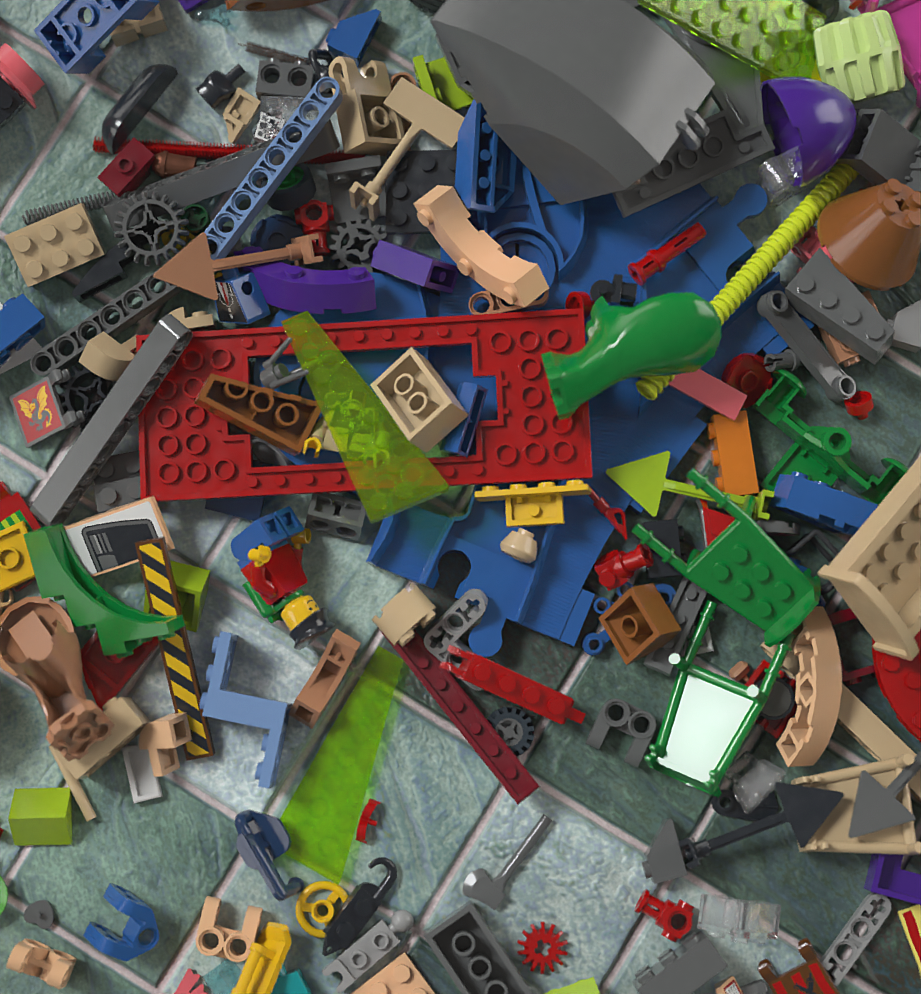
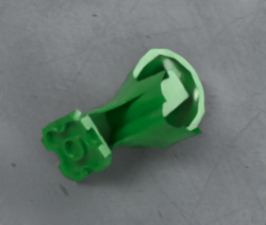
(652, 339)

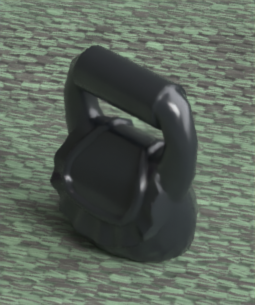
(321, 70)

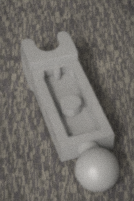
(369, 949)

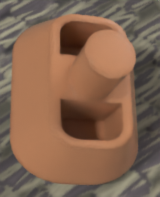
(739, 671)

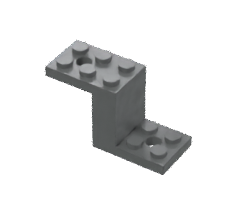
(883, 150)

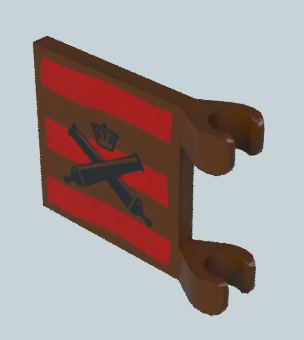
(803, 979)

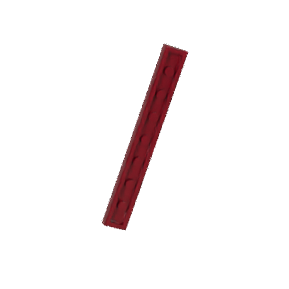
(467, 719)

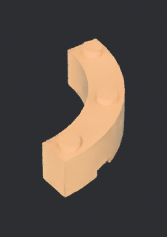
(475, 251)
(816, 691)

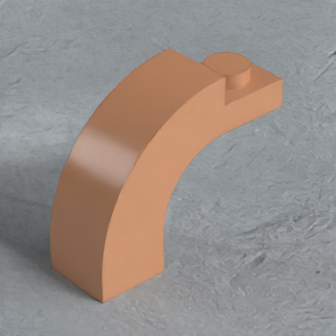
(325, 679)

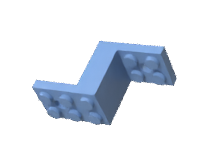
(245, 708)

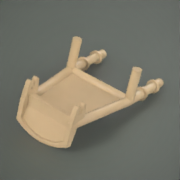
(833, 833)

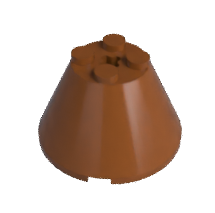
(874, 234)

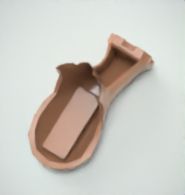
(45, 654)

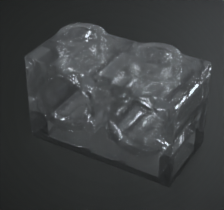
(279, 106)

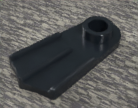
(765, 809)

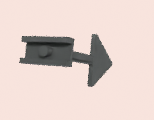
(877, 806)

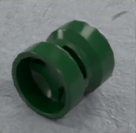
(194, 214)

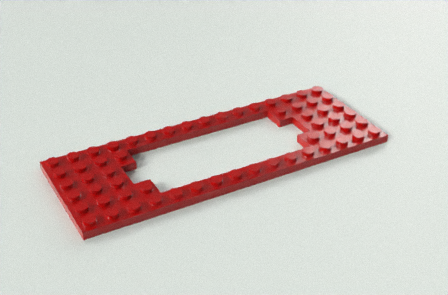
(194, 457)

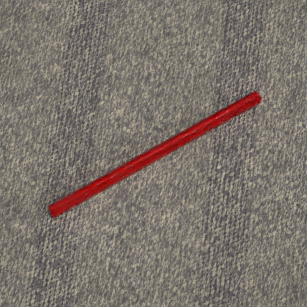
(214, 151)

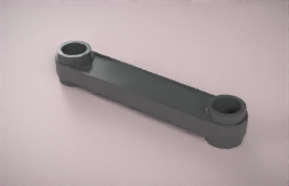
(806, 346)

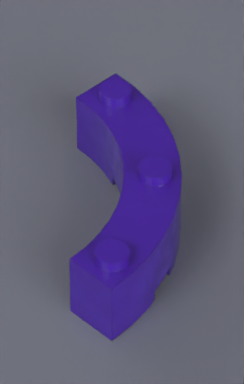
(311, 289)

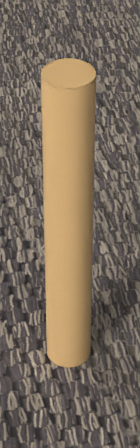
(76, 789)

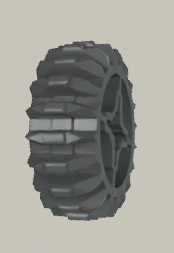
(147, 204)

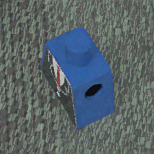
(239, 297)

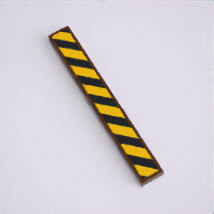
(176, 650)

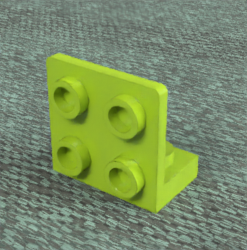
(438, 82)

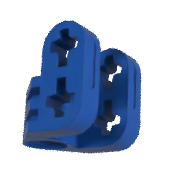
(140, 919)

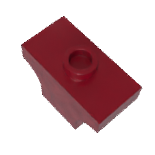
(128, 168)

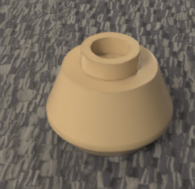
(520, 545)

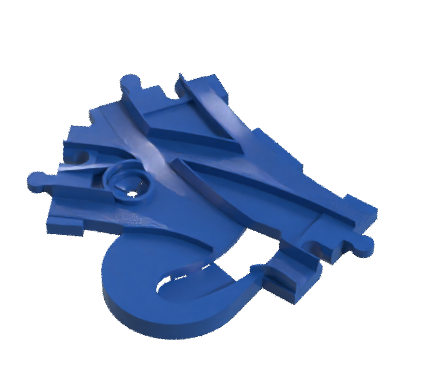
(573, 250)

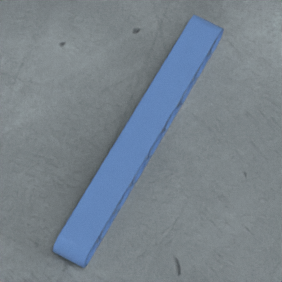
(274, 173)

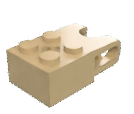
(363, 120)

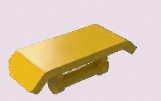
(264, 960)

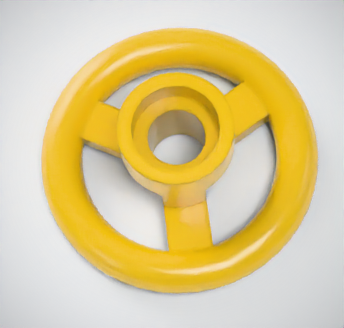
(302, 905)

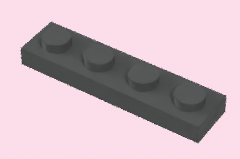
(685, 609)

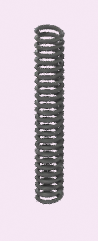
(99, 205)

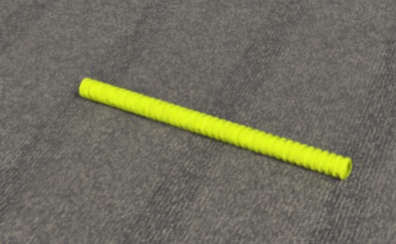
(767, 257)

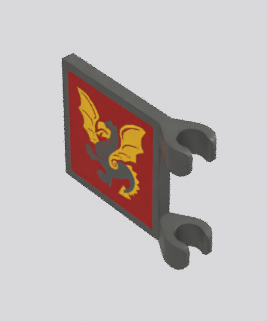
(40, 409)

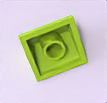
(41, 816)

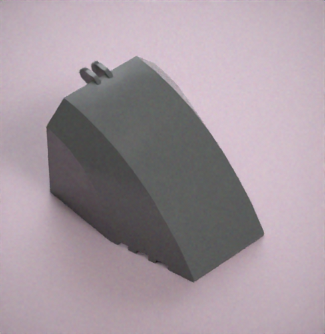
(578, 87)

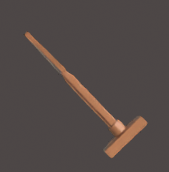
(194, 268)

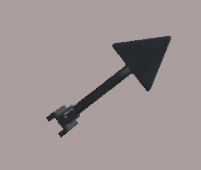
(803, 808)

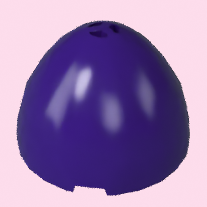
(811, 117)

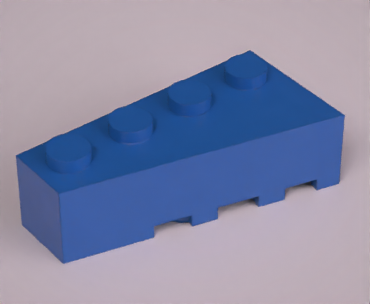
(18, 325)

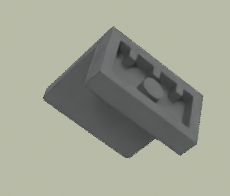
(342, 177)

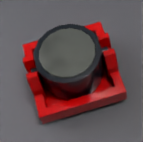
(781, 701)

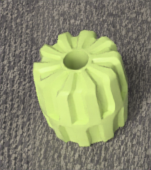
(860, 56)

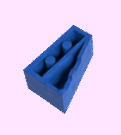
(820, 504)

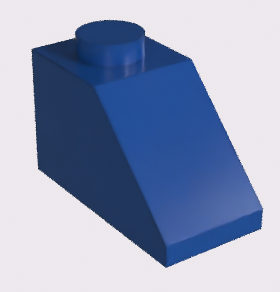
(354, 35)

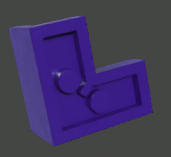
(889, 880)

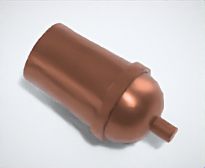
(170, 164)

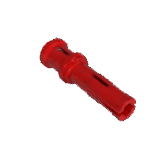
(657, 259)

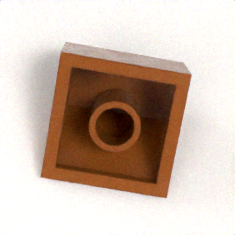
(639, 623)

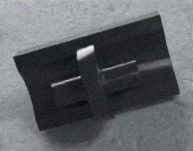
(615, 293)

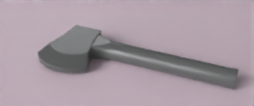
(490, 892)

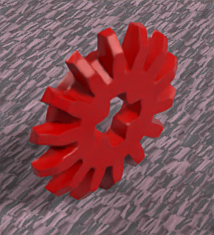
(531, 944)

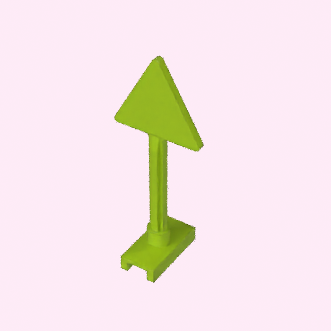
(646, 480)

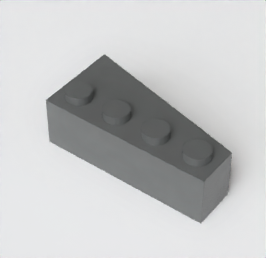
(839, 308)

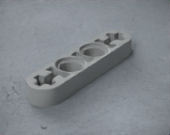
(856, 943)

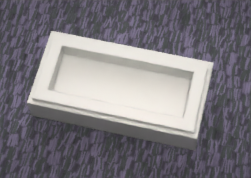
(140, 774)

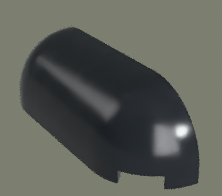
(135, 104)

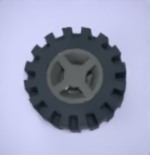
(513, 727)

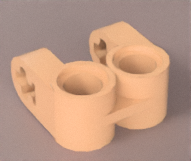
(224, 949)
(42, 961)

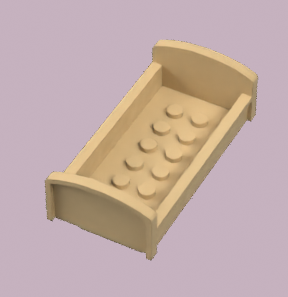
(882, 569)

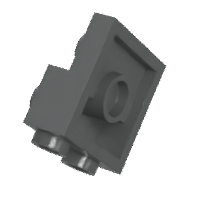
(118, 481)

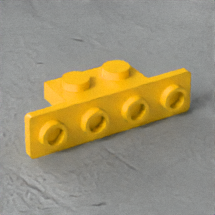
(533, 505)

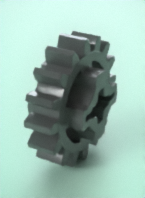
(349, 251)

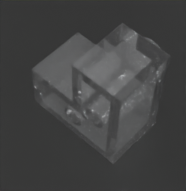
(739, 918)

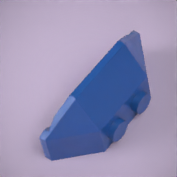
(483, 163)

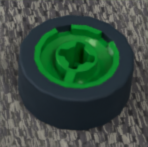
(294, 190)

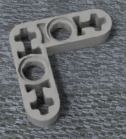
(453, 633)

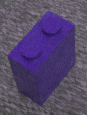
(415, 266)

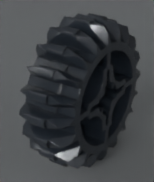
(73, 388)

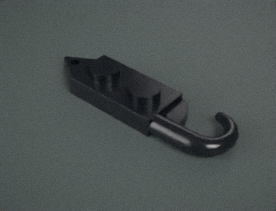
(357, 909)

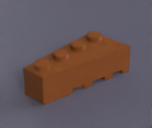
(265, 413)

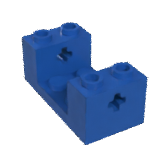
(77, 43)

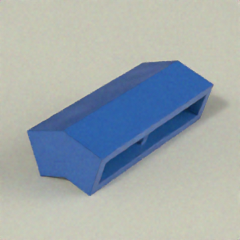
(459, 440)

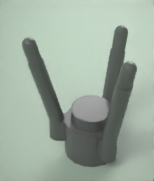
(278, 374)

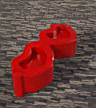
(364, 820)

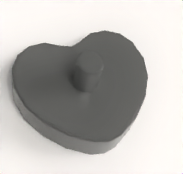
(41, 913)

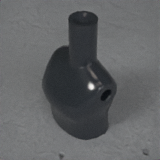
(219, 87)

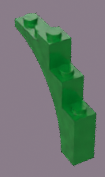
(88, 604)

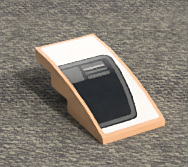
(109, 538)

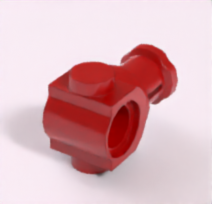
(318, 226)
(618, 566)
(665, 913)

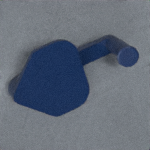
(259, 843)

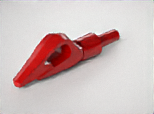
(603, 507)

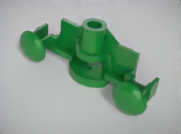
(819, 450)

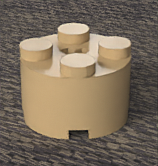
(405, 614)

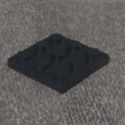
(412, 179)

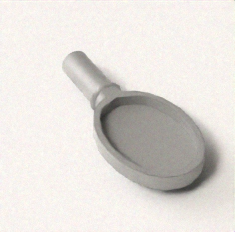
(263, 450)

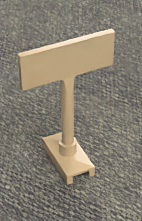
(425, 115)

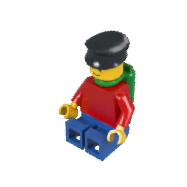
(277, 575)

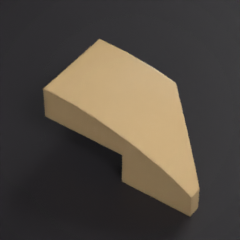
(240, 113)

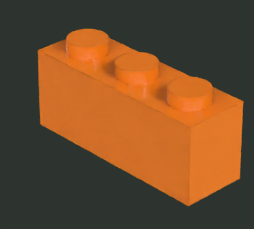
(733, 454)

